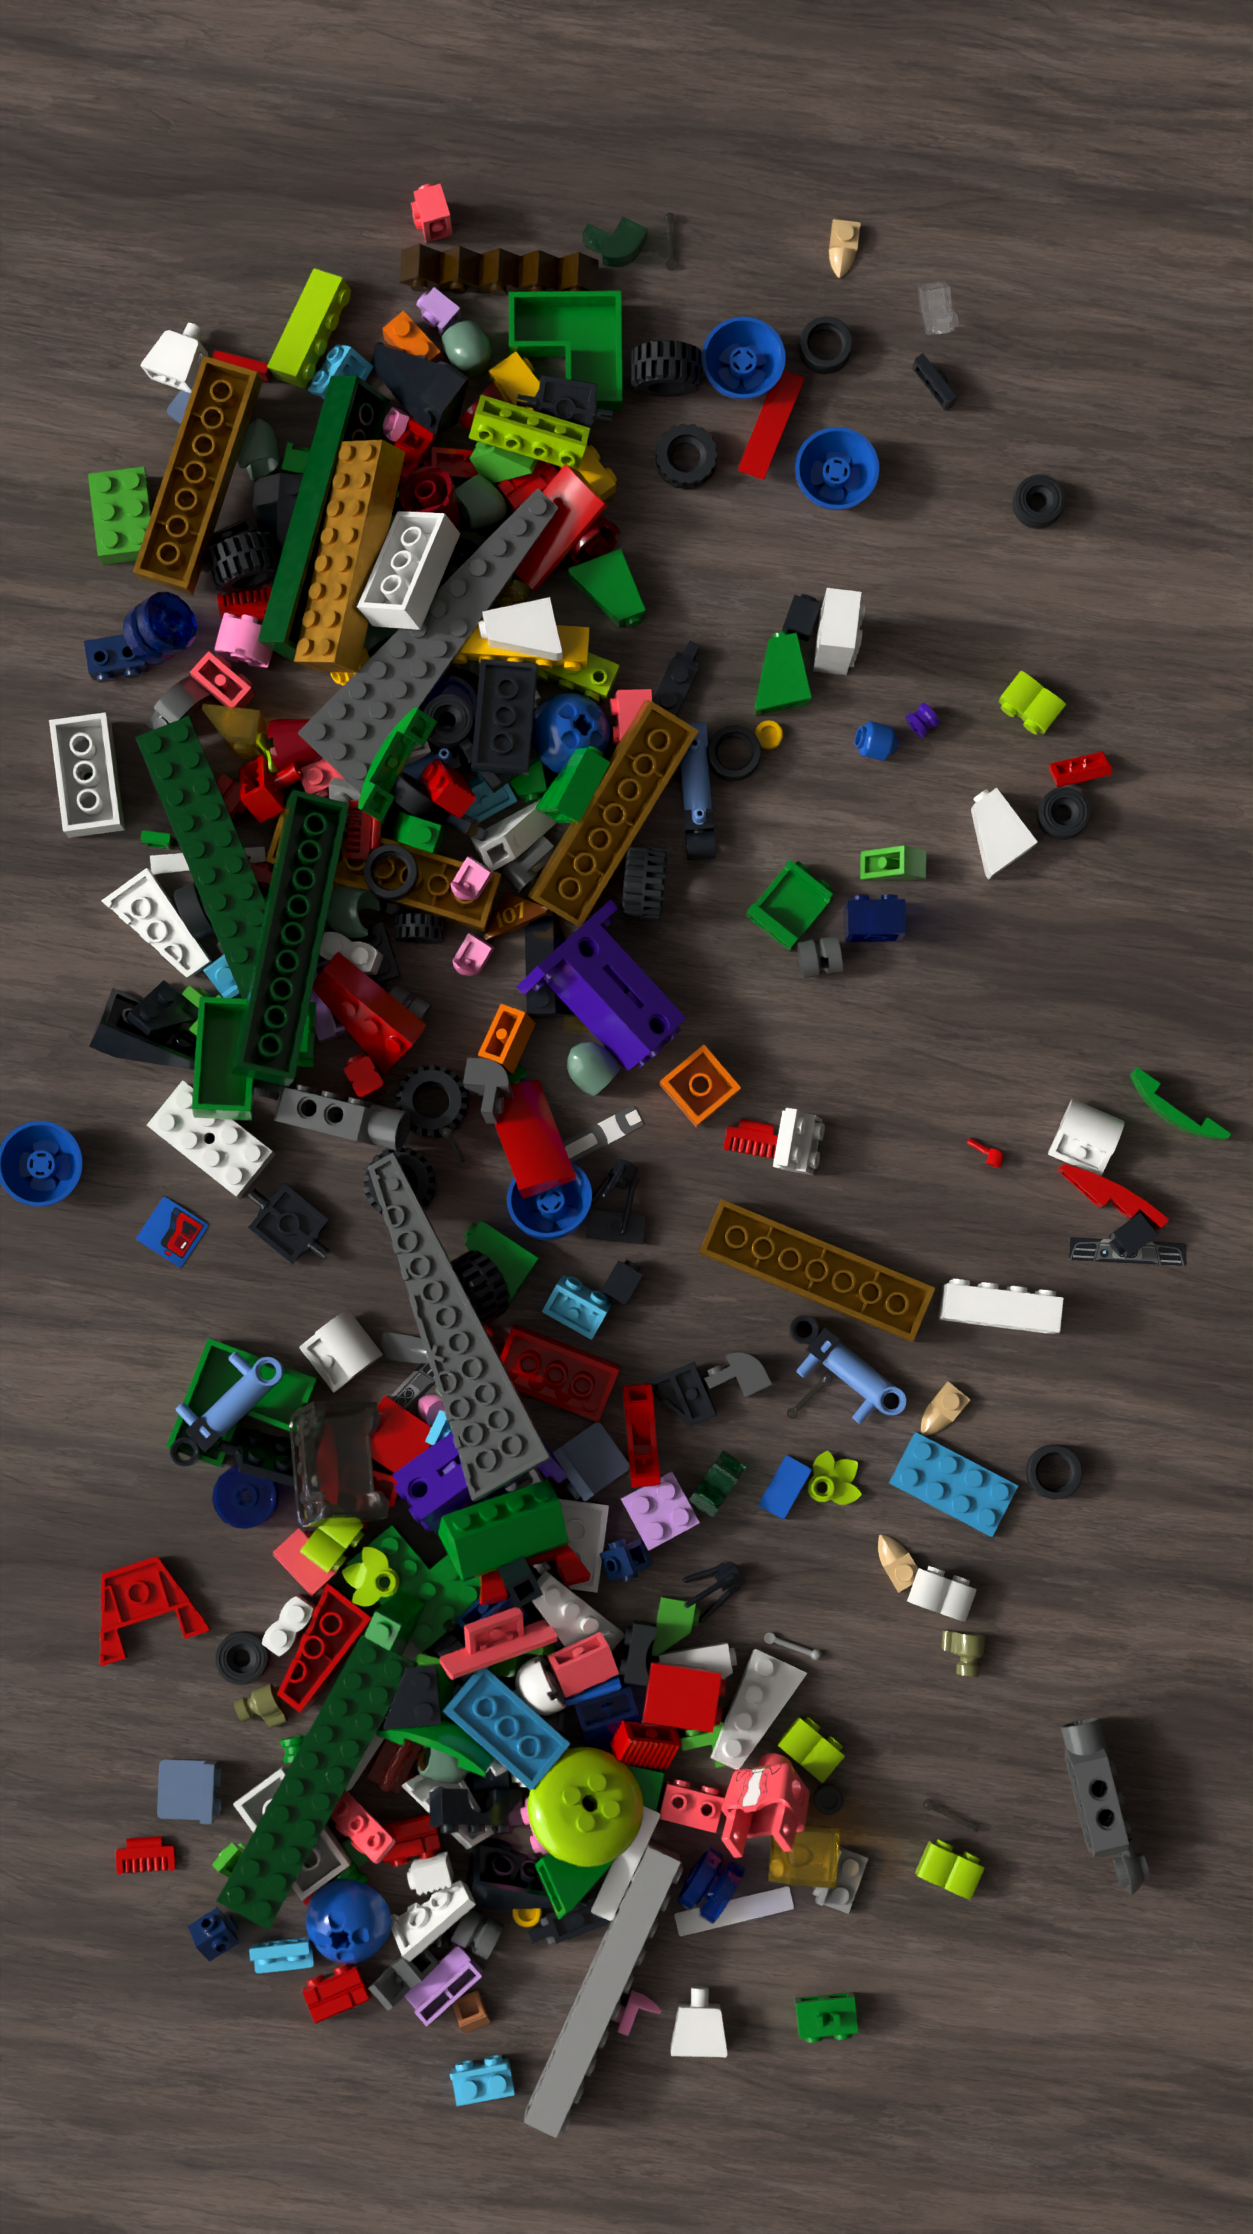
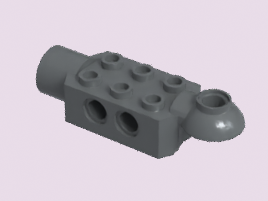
(334, 1116)
(1087, 1763)

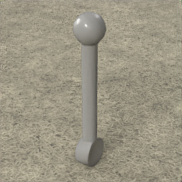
(770, 1638)

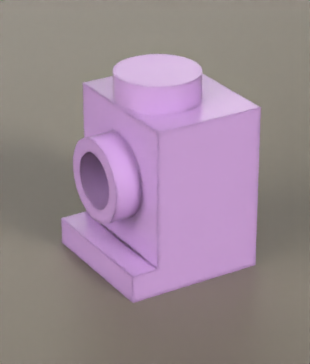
(438, 310)

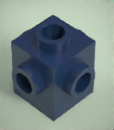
(620, 1562)
(214, 1933)

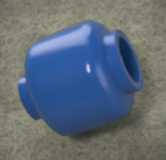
(876, 740)

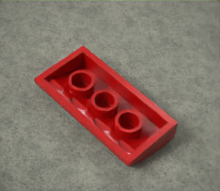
(578, 509)
(533, 1141)
(558, 1372)

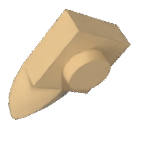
(843, 245)
(943, 1409)
(896, 1562)

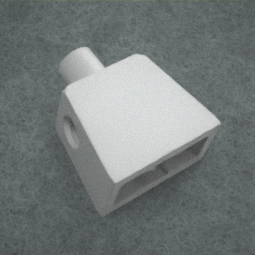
(176, 358)
(699, 2027)

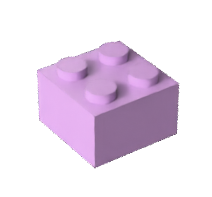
(660, 1511)

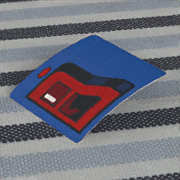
(172, 1232)

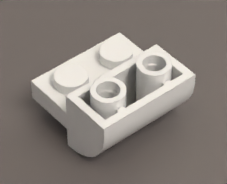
(1086, 1137)
(798, 1142)
(340, 1350)

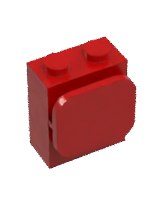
(399, 1436)
(683, 1696)

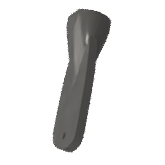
(403, 1348)

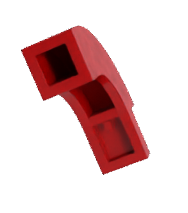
(641, 1435)

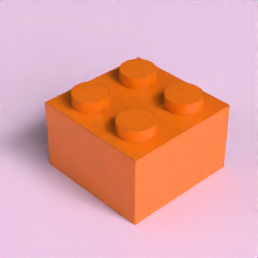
(700, 1086)

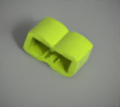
(1031, 703)
(330, 1542)
(810, 1749)
(949, 1869)

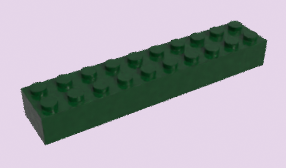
(348, 413)
(207, 842)
(290, 938)
(314, 1783)

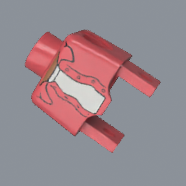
(765, 1803)

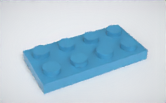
(953, 1484)
(506, 1727)

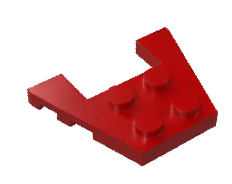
(568, 1564)
(140, 1594)

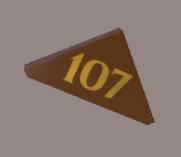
(513, 915)

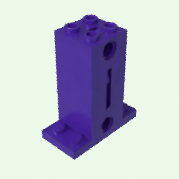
(608, 992)
(438, 1487)

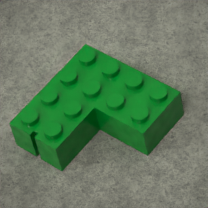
(573, 326)
(215, 1089)
(217, 1375)
(436, 1587)

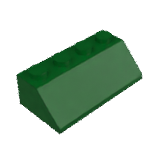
(504, 1530)

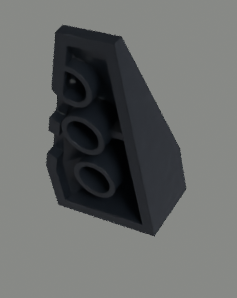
(425, 388)
(275, 503)
(541, 939)
(123, 1040)
(506, 1878)

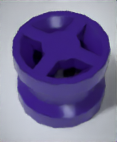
(922, 720)

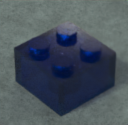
(874, 919)

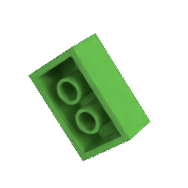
(120, 512)

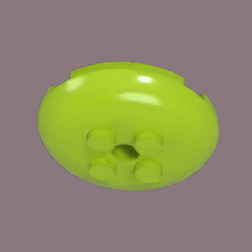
(569, 1829)

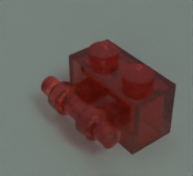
(394, 1765)

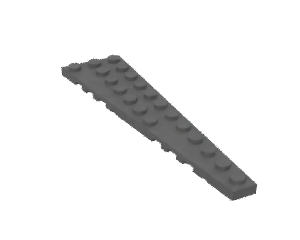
(413, 661)
(479, 1397)

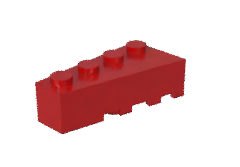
(367, 1012)
(324, 1647)

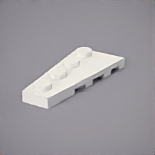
(153, 915)
(571, 1616)
(757, 1702)

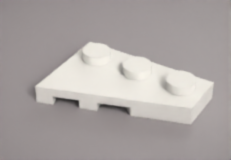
(431, 1919)

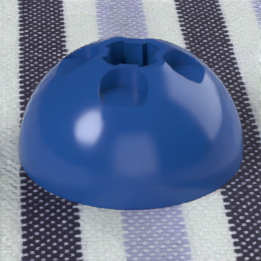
(744, 344)
(847, 458)
(558, 736)
(29, 1151)
(532, 1214)
(347, 1921)

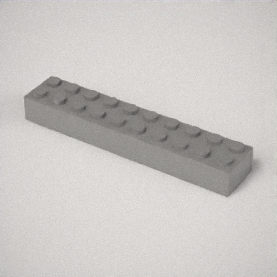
(601, 1989)

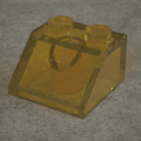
(237, 728)
(811, 1861)

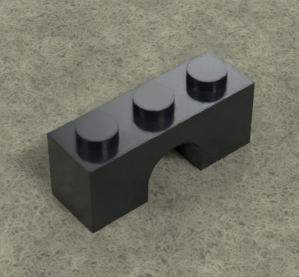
(452, 1811)

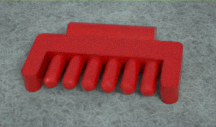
(255, 609)
(369, 834)
(751, 1132)
(144, 1848)

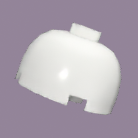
(538, 1687)

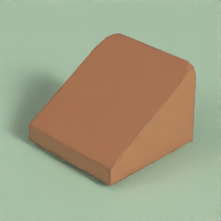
(471, 2012)

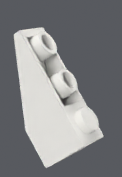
(512, 836)

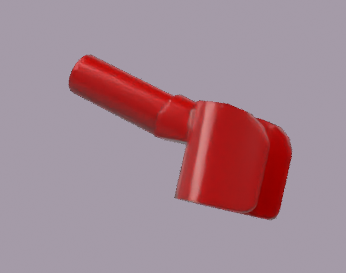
(994, 1157)

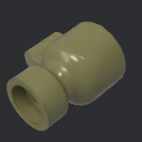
(967, 1646)
(263, 1702)

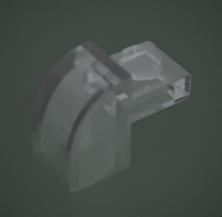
(937, 308)

